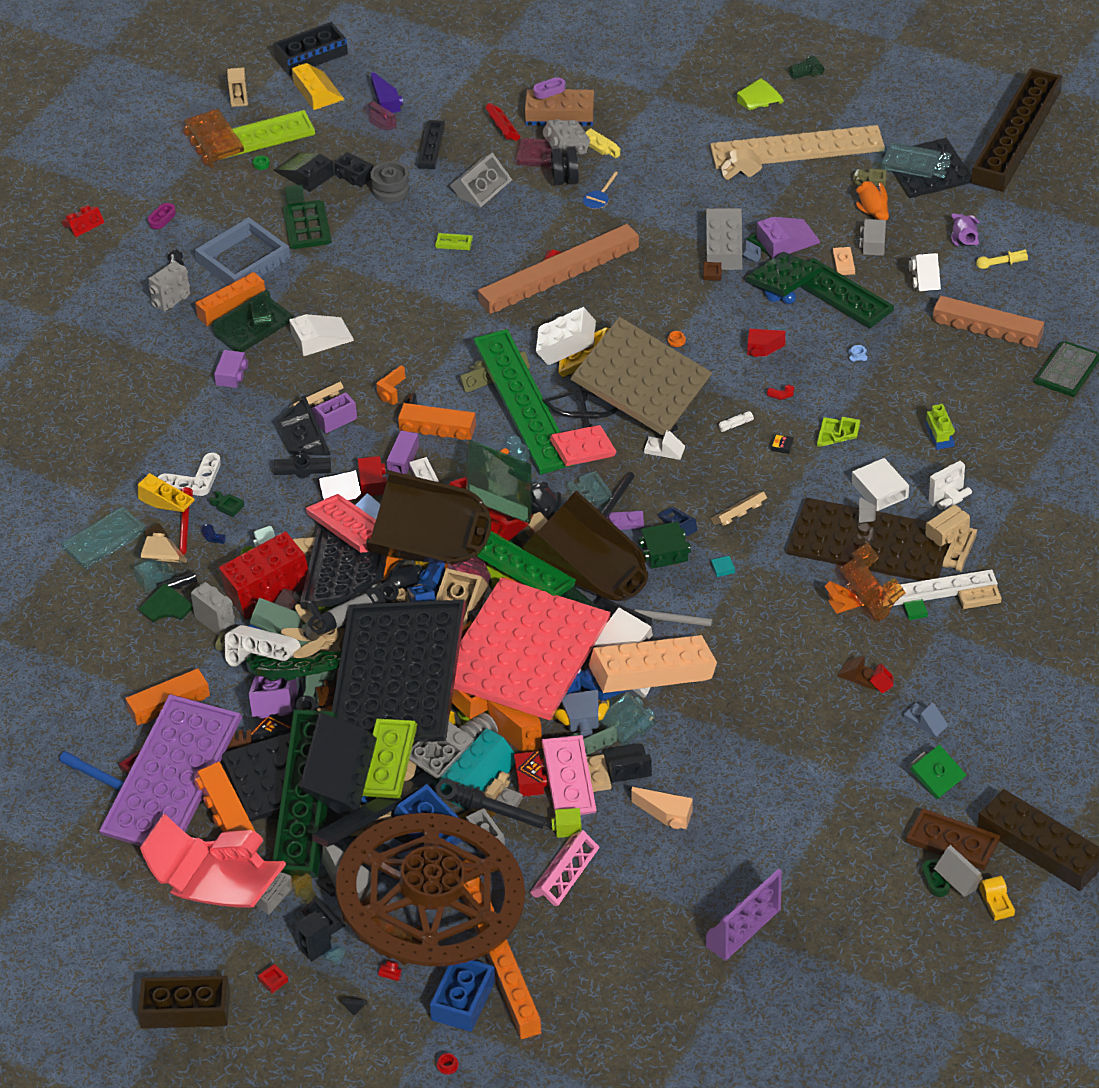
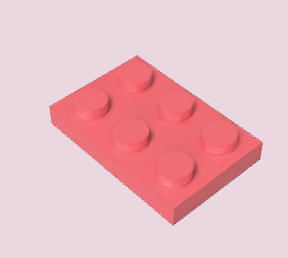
(583, 445)

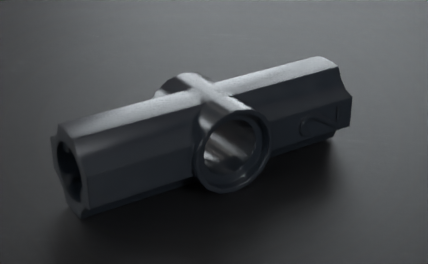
(302, 466)

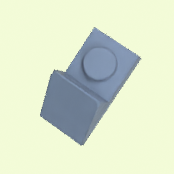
(927, 719)

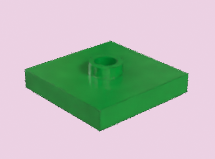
(938, 772)

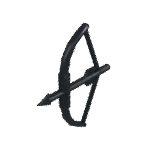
(584, 414)

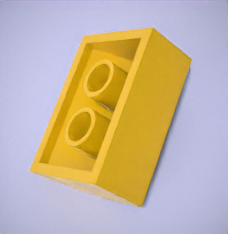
(315, 86)

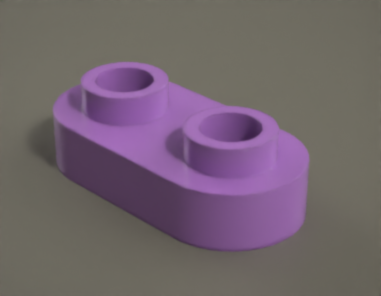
(549, 88)

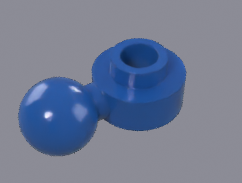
(789, 299)

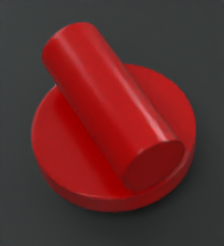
(390, 970)

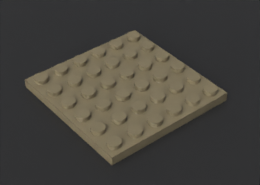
(641, 376)

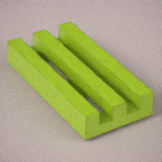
(454, 243)

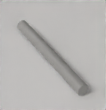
(676, 618)

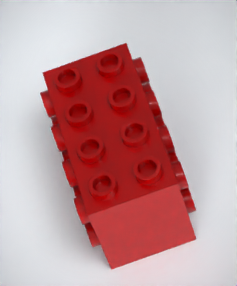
(264, 573)

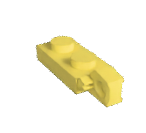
(602, 144)

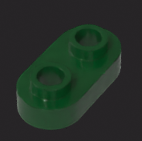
(934, 879)

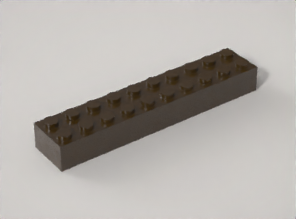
(1016, 130)

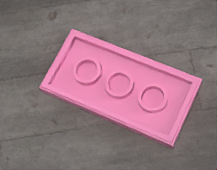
(569, 774)

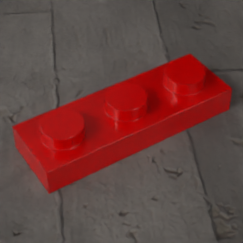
(502, 122)

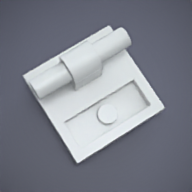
(947, 486)

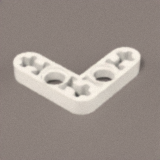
(199, 480)

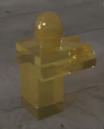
(303, 888)

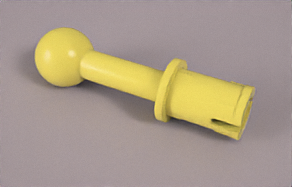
(1013, 257)

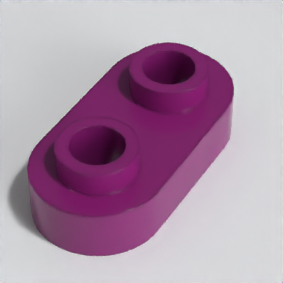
(161, 216)

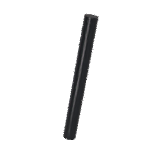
(617, 495)

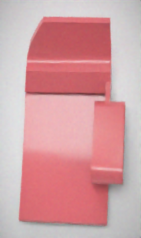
(210, 871)

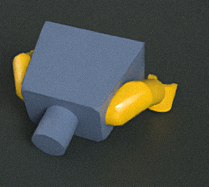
(582, 711)

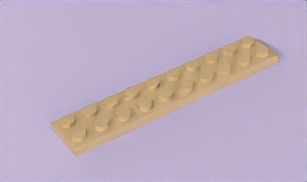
(804, 145)

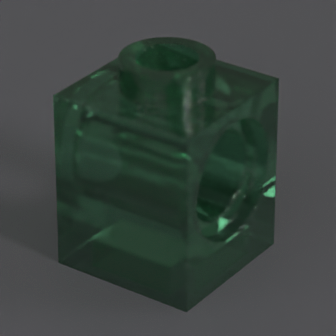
(294, 194)

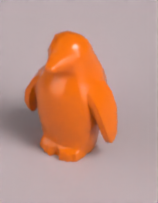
(873, 200)

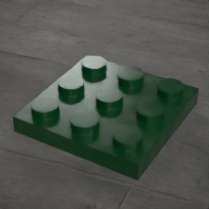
(784, 274)

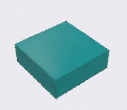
(723, 566)

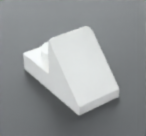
(667, 447)

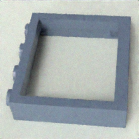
(206, 252)

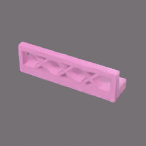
(559, 864)

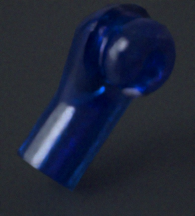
(211, 536)

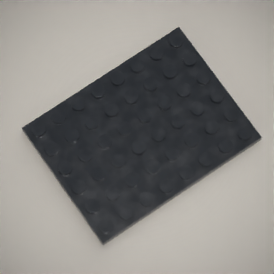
(400, 665)

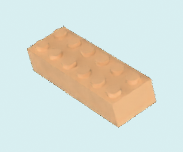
(652, 663)

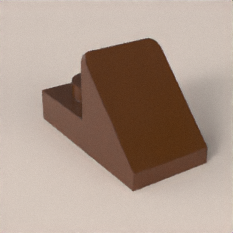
(858, 673)

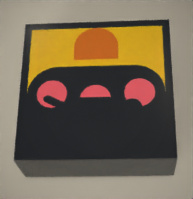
(782, 444)

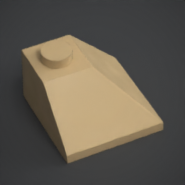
(161, 549)

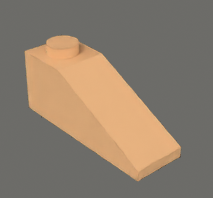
(665, 807)

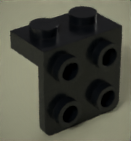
(628, 763)

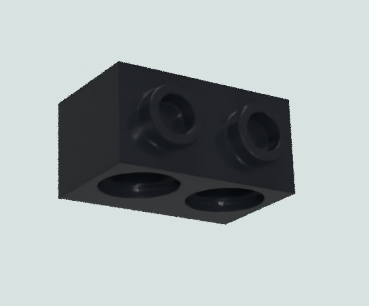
(353, 169)

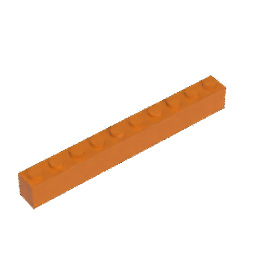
(507, 973)

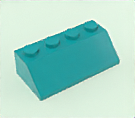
(480, 763)

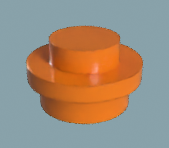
(676, 339)

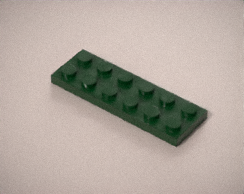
(848, 296)

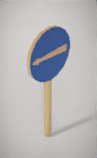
(598, 199)

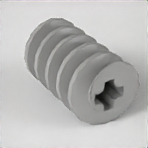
(478, 725)

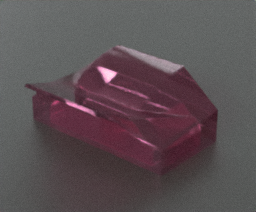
(381, 117)
(473, 566)

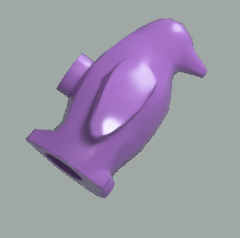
(965, 228)

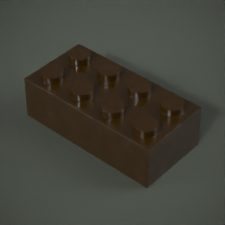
(184, 1002)

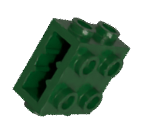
(664, 545)

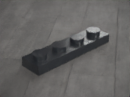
(431, 144)

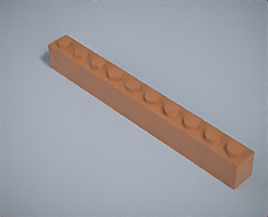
(558, 268)

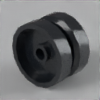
(562, 166)

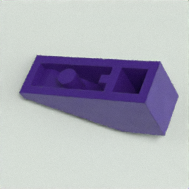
(386, 94)

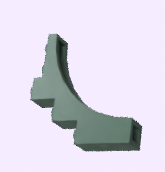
(273, 619)

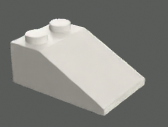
(318, 333)

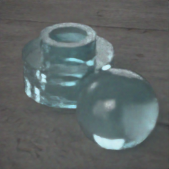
(518, 449)

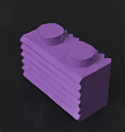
(231, 368)

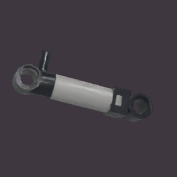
(338, 616)

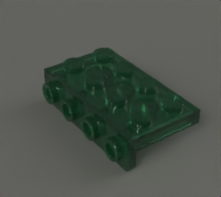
(237, 327)

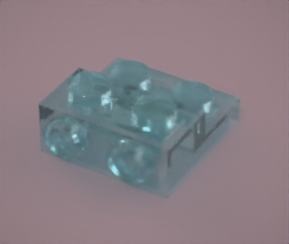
(629, 718)

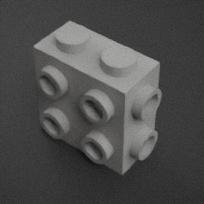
(566, 134)
(169, 286)
(213, 608)

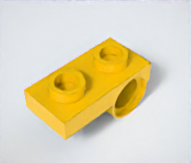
(996, 898)

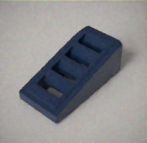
(685, 521)

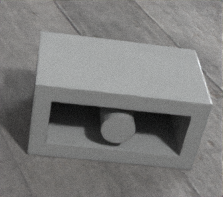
(874, 237)

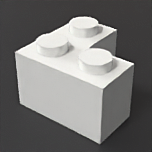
(926, 272)

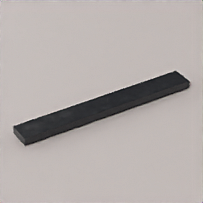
(370, 812)

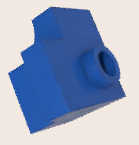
(433, 576)

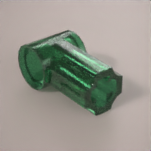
(811, 66)

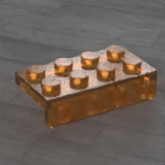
(212, 137)

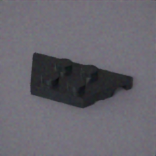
(301, 430)

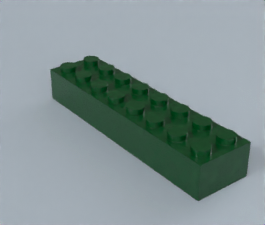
(299, 811)

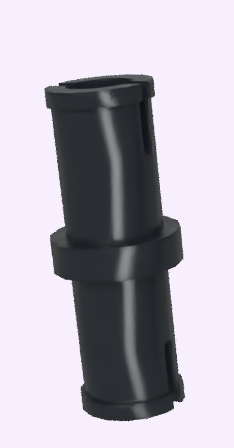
(179, 581)

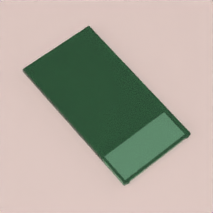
(499, 480)

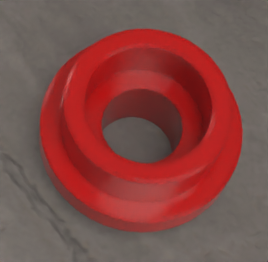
(447, 1058)

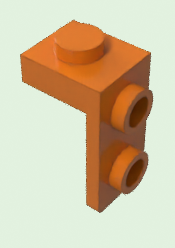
(386, 388)

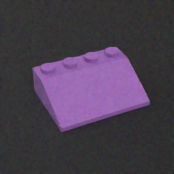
(746, 918)

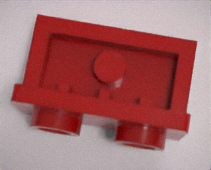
(83, 221)

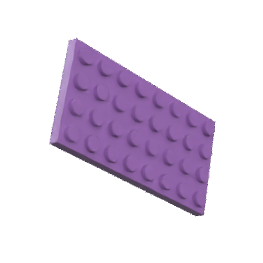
(162, 778)

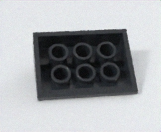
(338, 764)

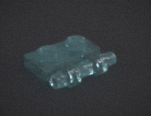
(594, 487)

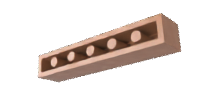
(988, 321)

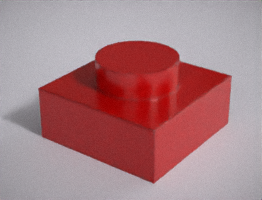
(273, 978)

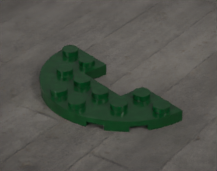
(293, 667)

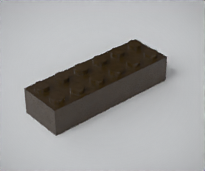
(1041, 839)

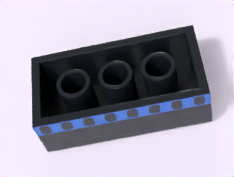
(310, 47)

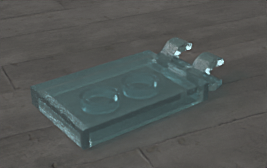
(915, 160)

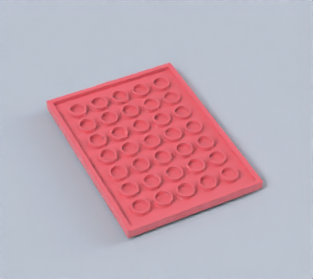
(527, 648)

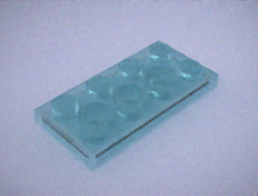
(103, 537)

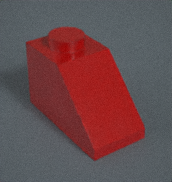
(764, 342)

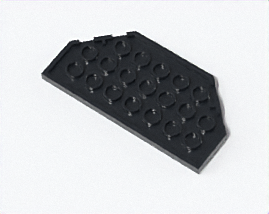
(339, 571)

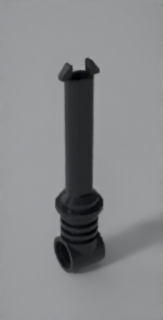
(476, 799)

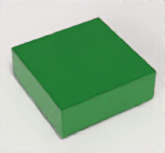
(915, 609)

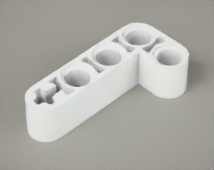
(248, 640)

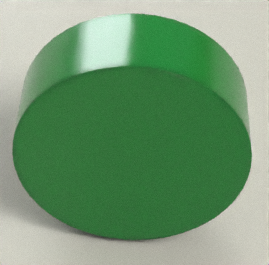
(261, 162)

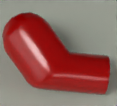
(783, 394)

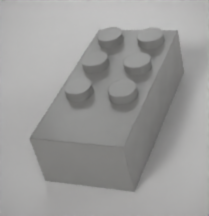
(724, 237)

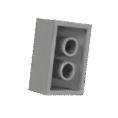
(481, 181)

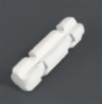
(735, 421)

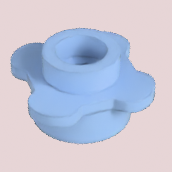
(857, 353)

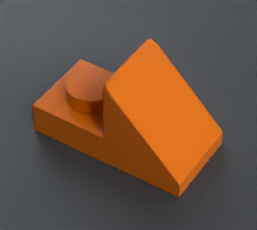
(841, 597)

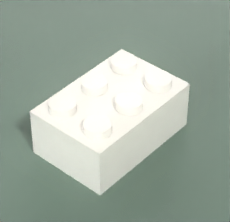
(565, 336)

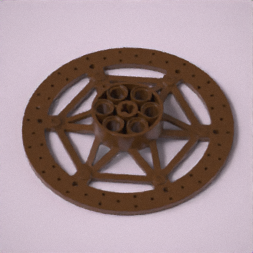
(432, 881)

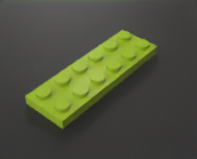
(274, 131)

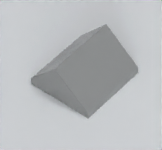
(958, 871)

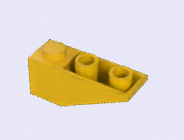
(162, 495)

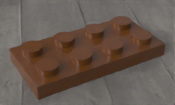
(938, 832)

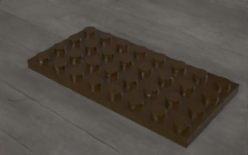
(833, 533)

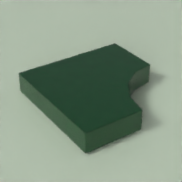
(166, 603)

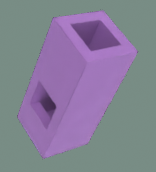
(403, 452)

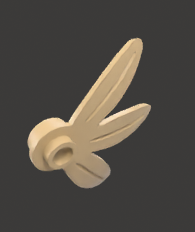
(313, 646)

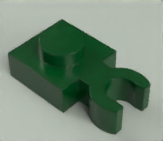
(229, 505)

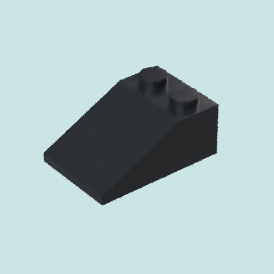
(307, 170)

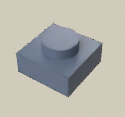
(751, 251)

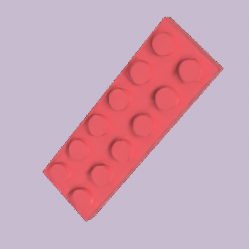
(344, 520)

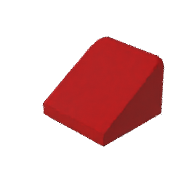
(882, 678)

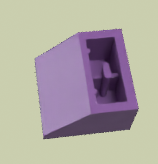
(335, 412)

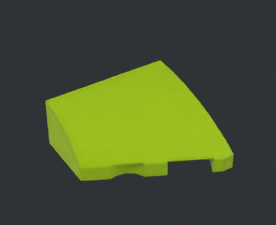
(758, 95)
(836, 430)

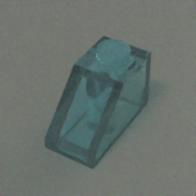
(152, 572)

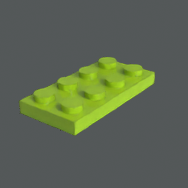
(390, 757)

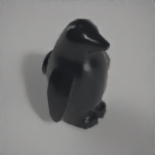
(544, 500)
(403, 576)

